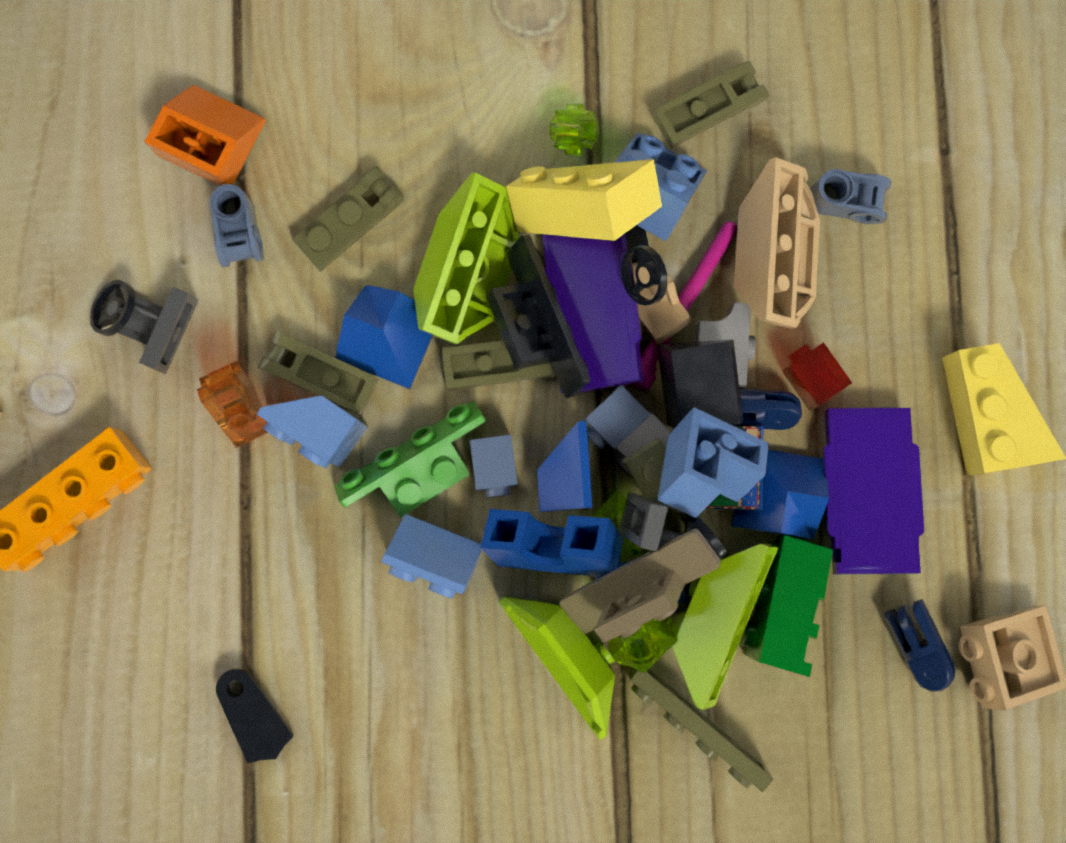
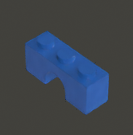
(581, 548)

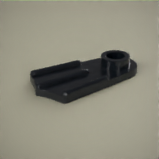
(252, 717)

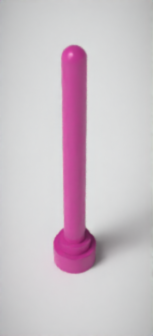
(688, 296)

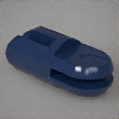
(769, 408)
(921, 646)

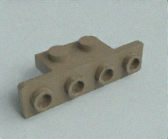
(641, 589)

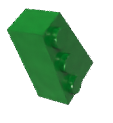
(788, 605)

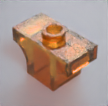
(232, 403)

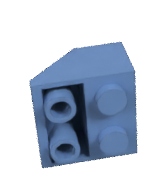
(677, 181)
(318, 425)
(433, 555)

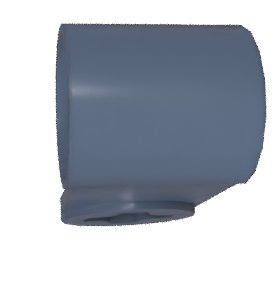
(859, 196)
(235, 234)

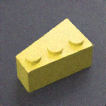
(585, 199)
(995, 413)

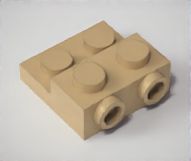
(1012, 658)

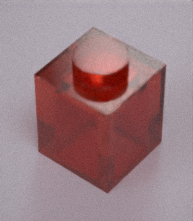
(815, 375)

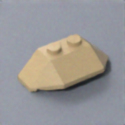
(778, 245)

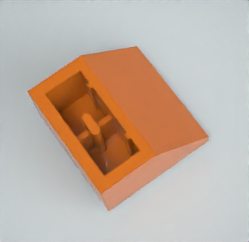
(205, 135)

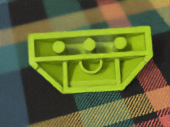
(465, 260)
(717, 620)
(568, 655)

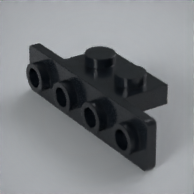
(534, 321)

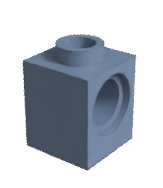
(615, 419)
(494, 465)

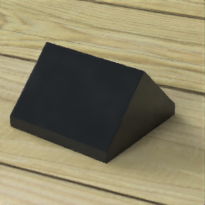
(700, 377)

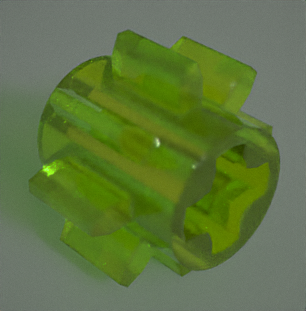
(574, 129)

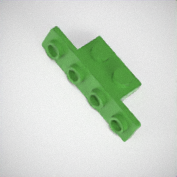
(417, 467)

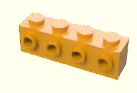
(67, 497)

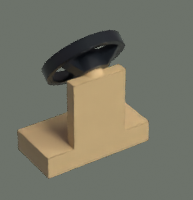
(654, 293)

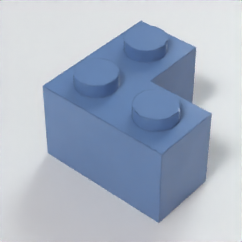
(709, 460)

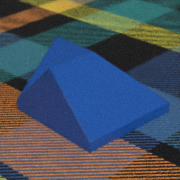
(383, 336)
(565, 474)
(792, 497)

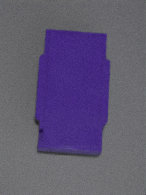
(597, 306)
(873, 491)

